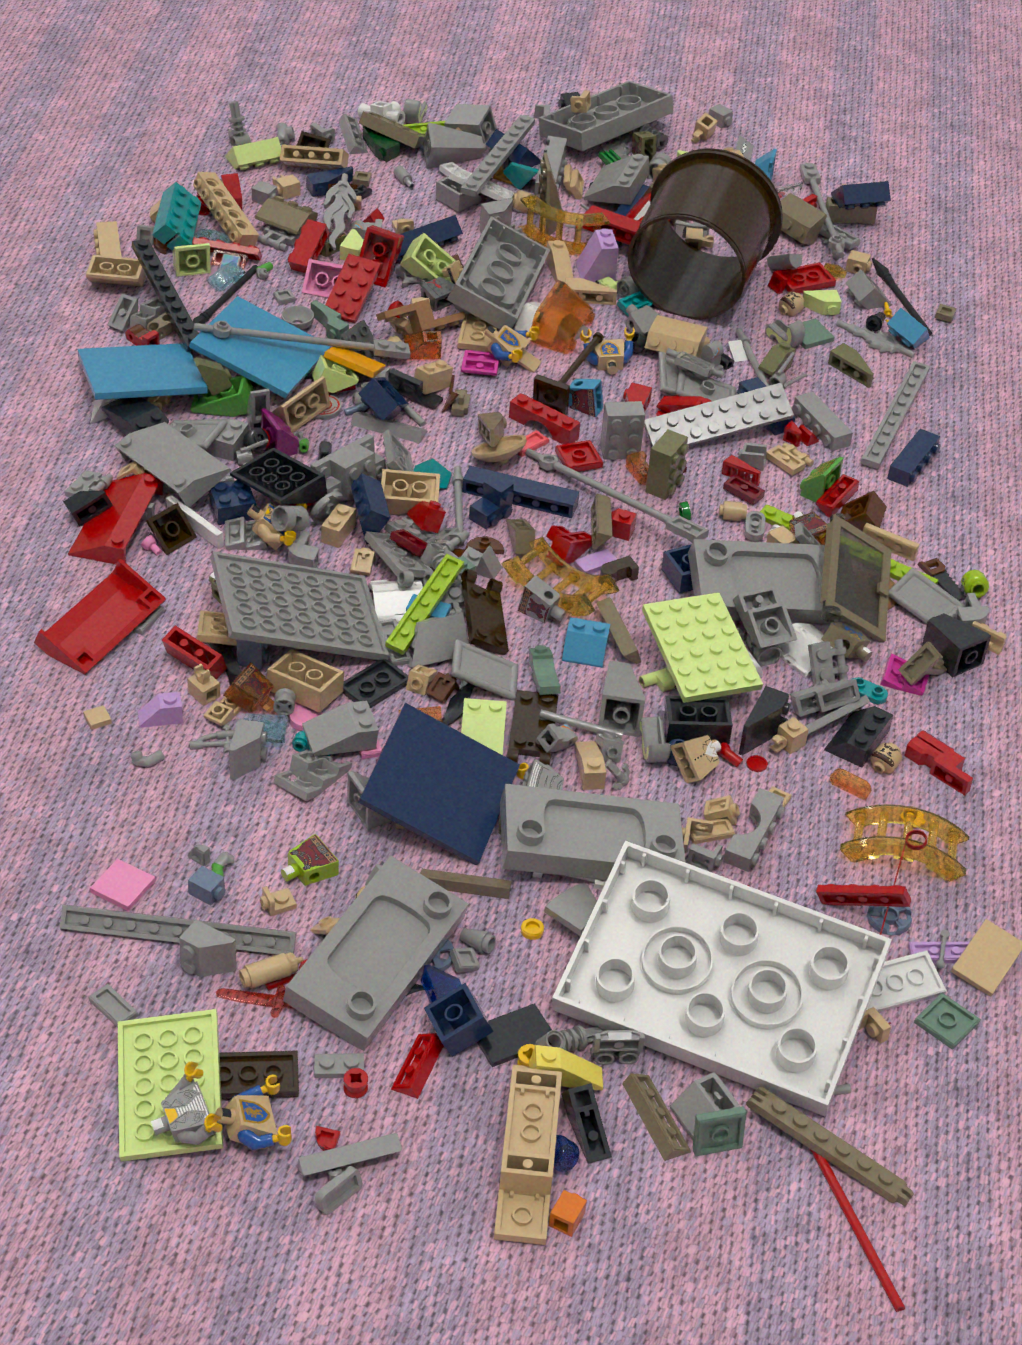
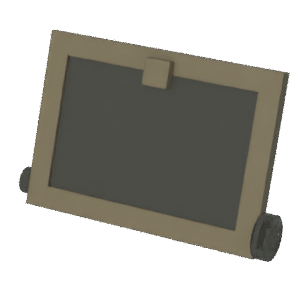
(855, 578)

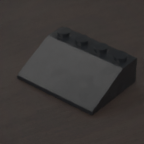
(282, 478)

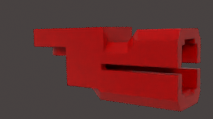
(942, 760)

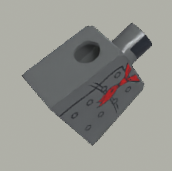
(437, 292)

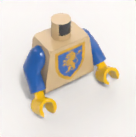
(507, 343)
(610, 354)
(251, 1118)

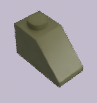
(776, 357)
(214, 375)

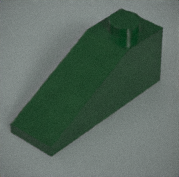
(381, 145)

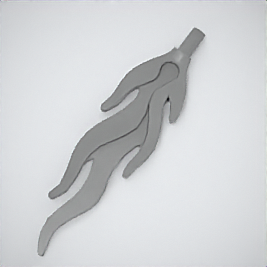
(343, 203)

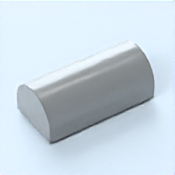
(784, 261)

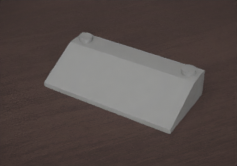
(173, 460)

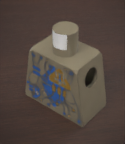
(853, 640)

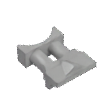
(403, 273)

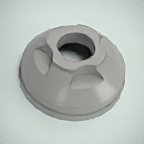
(298, 314)

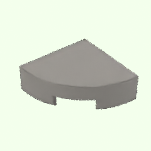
(200, 854)

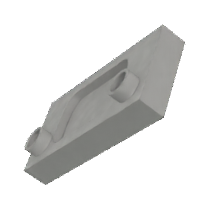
(609, 116)
(498, 275)
(750, 566)
(581, 831)
(375, 953)

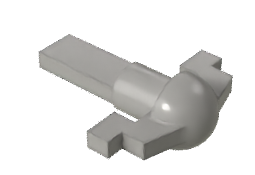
(622, 777)

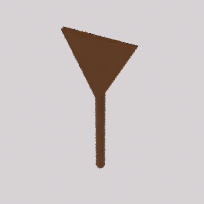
(452, 395)

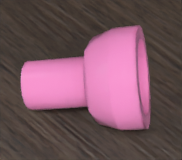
(150, 543)

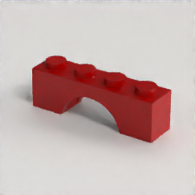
(561, 427)

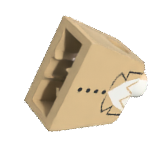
(696, 757)

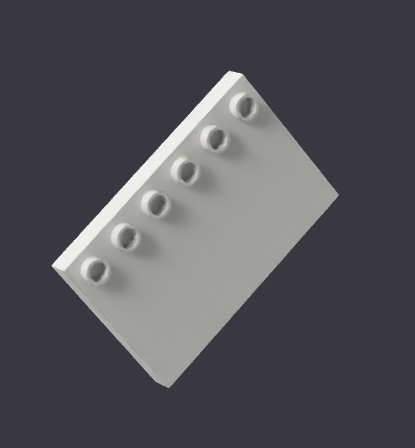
(723, 976)

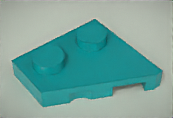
(636, 299)

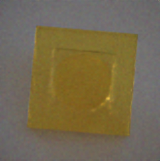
(835, 270)

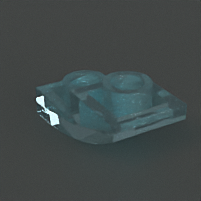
(212, 235)
(224, 276)

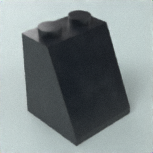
(958, 643)

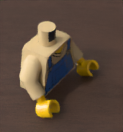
(265, 530)

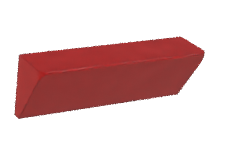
(837, 495)
(421, 1066)

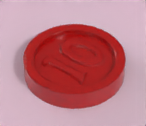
(757, 763)

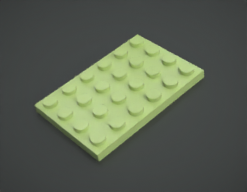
(701, 647)
(151, 1065)

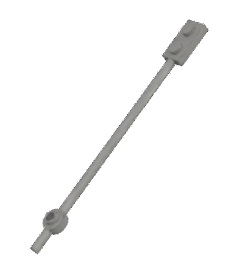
(811, 176)
(379, 347)
(677, 525)

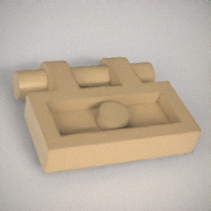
(789, 458)

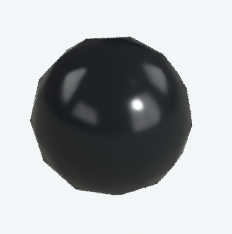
(639, 342)

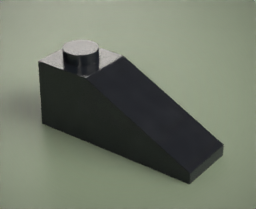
(586, 1122)

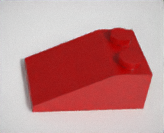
(382, 247)

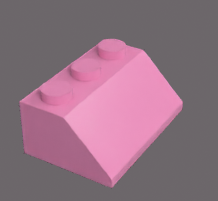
(320, 277)

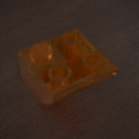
(424, 344)

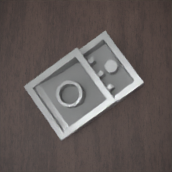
(765, 617)

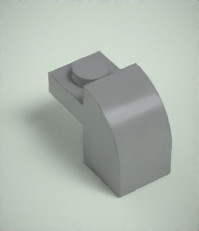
(302, 553)
(972, 611)

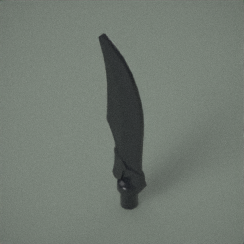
(233, 669)
(456, 703)

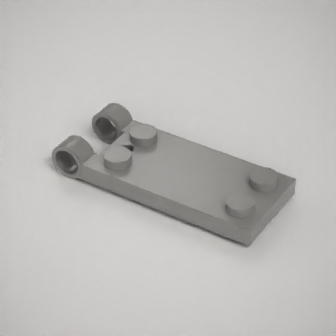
(399, 559)

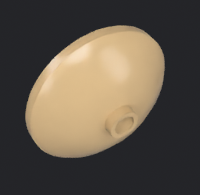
(505, 449)

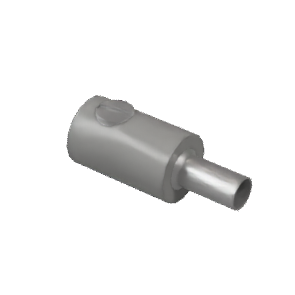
(403, 176)

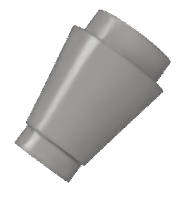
(480, 940)

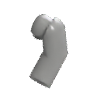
(146, 761)

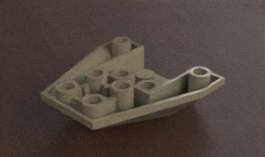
(548, 191)

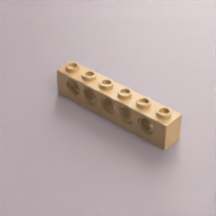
(225, 209)

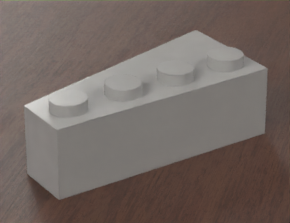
(556, 154)

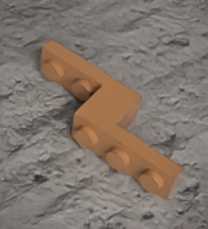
(420, 316)

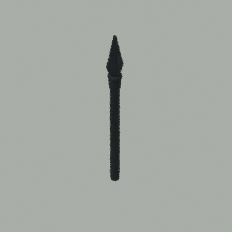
(883, 272)
(208, 313)

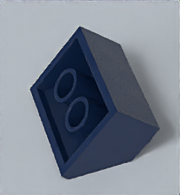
(520, 155)
(862, 195)
(370, 504)

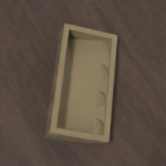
(392, 129)

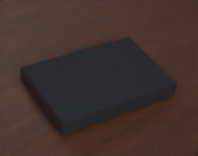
(375, 683)
(512, 1032)

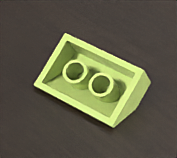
(254, 154)

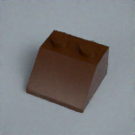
(864, 510)

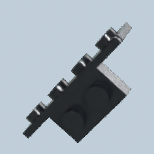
(413, 389)

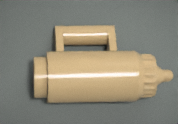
(269, 970)

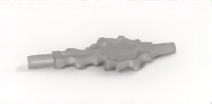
(618, 146)
(880, 341)

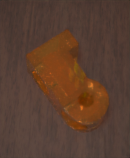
(639, 466)

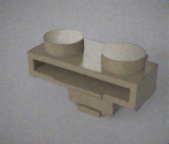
(461, 404)

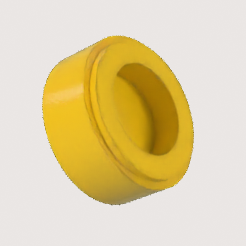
(532, 929)

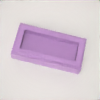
(593, 562)

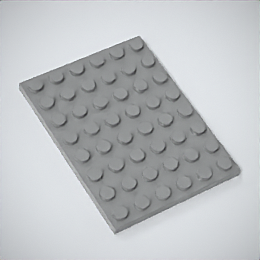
(298, 606)

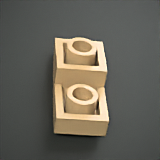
(222, 711)

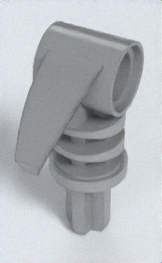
(237, 136)
(433, 556)
(570, 1038)

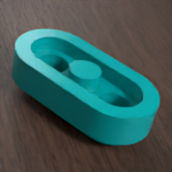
(874, 692)

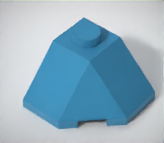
(767, 163)

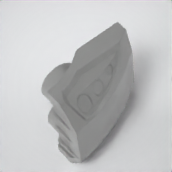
(617, 1043)

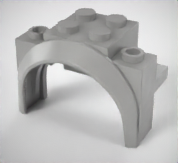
(348, 464)

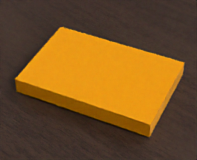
(354, 361)

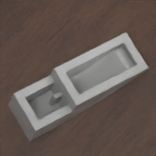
(148, 311)
(257, 401)
(824, 697)

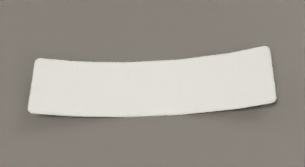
(737, 350)

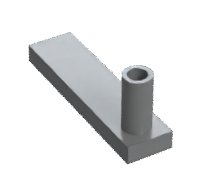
(837, 714)

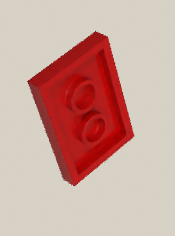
(808, 278)

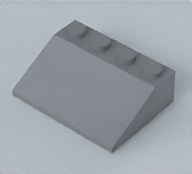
(619, 180)

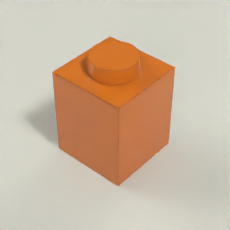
(567, 1213)

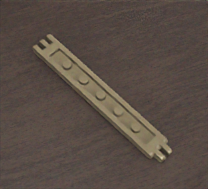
(830, 1146)

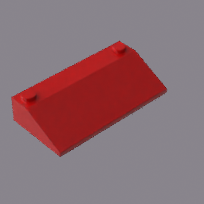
(111, 531)
(100, 619)

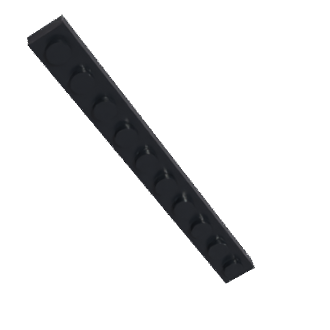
(165, 291)

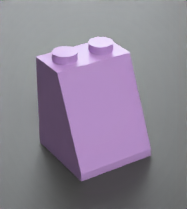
(599, 256)

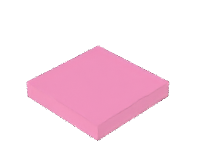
(122, 884)

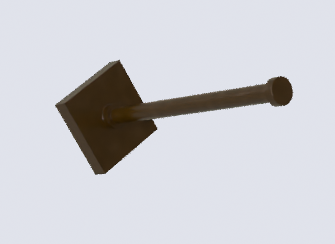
(556, 393)

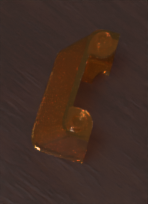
(561, 318)

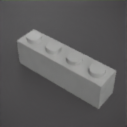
(822, 421)

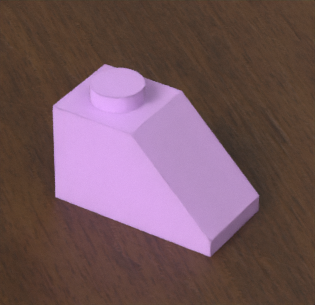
(161, 710)

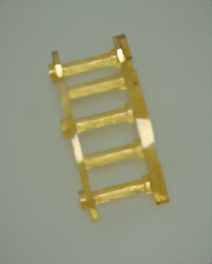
(545, 211)
(575, 604)
(872, 847)

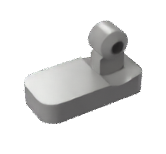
(339, 1189)

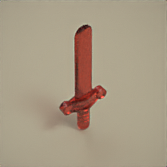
(262, 999)

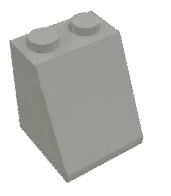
(473, 119)

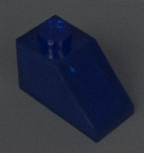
(437, 982)

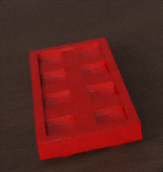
(353, 287)

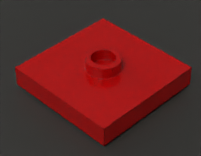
(579, 456)

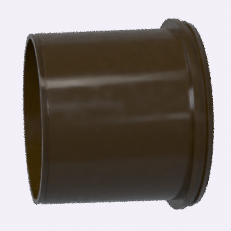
(724, 195)

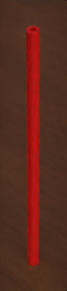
(859, 1233)

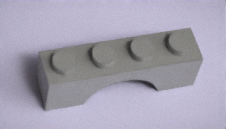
(745, 848)

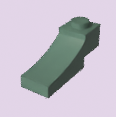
(329, 319)
(543, 670)

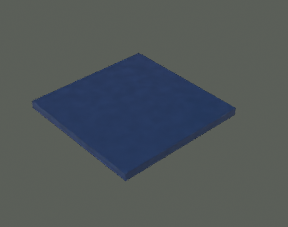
(439, 784)

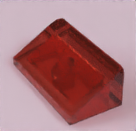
(218, 255)

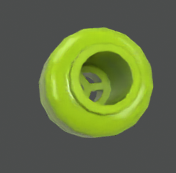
(975, 582)

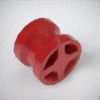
(359, 1087)

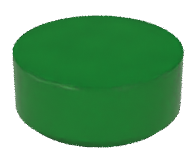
(684, 510)

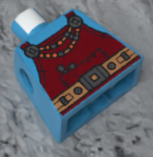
(586, 396)

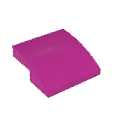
(479, 363)
(894, 679)

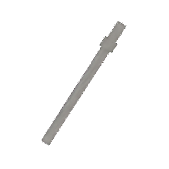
(746, 345)
(457, 481)

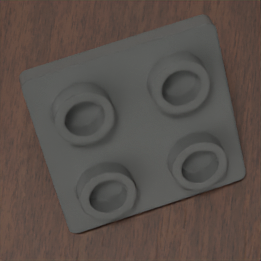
(359, 333)

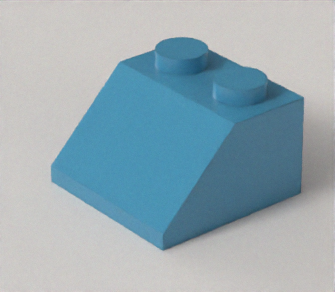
(908, 329)
(586, 642)

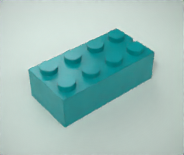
(176, 215)

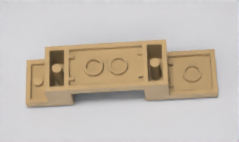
(528, 1156)

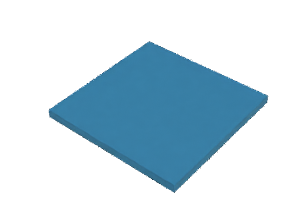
(267, 362)
(141, 371)

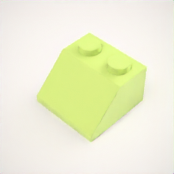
(191, 259)
(336, 375)

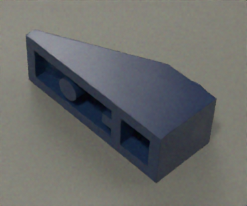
(318, 182)

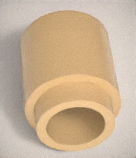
(733, 511)

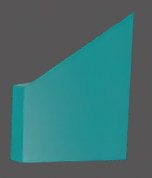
(520, 174)
(433, 466)

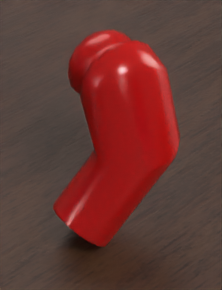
(727, 754)

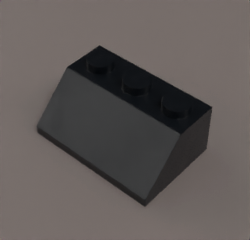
(698, 719)
(860, 735)

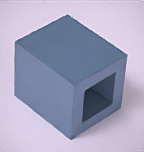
(206, 885)

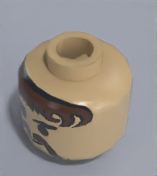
(791, 304)
(886, 758)

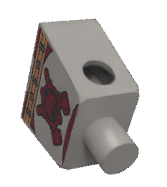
(540, 601)

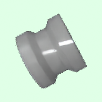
(284, 701)

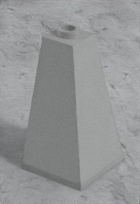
(450, 145)
(622, 700)

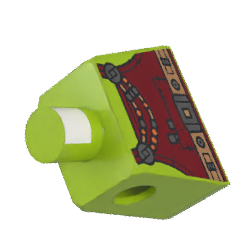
(310, 862)

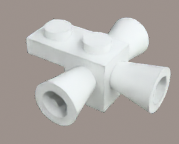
(388, 110)

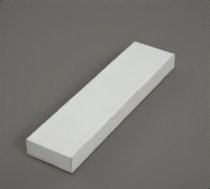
(199, 524)

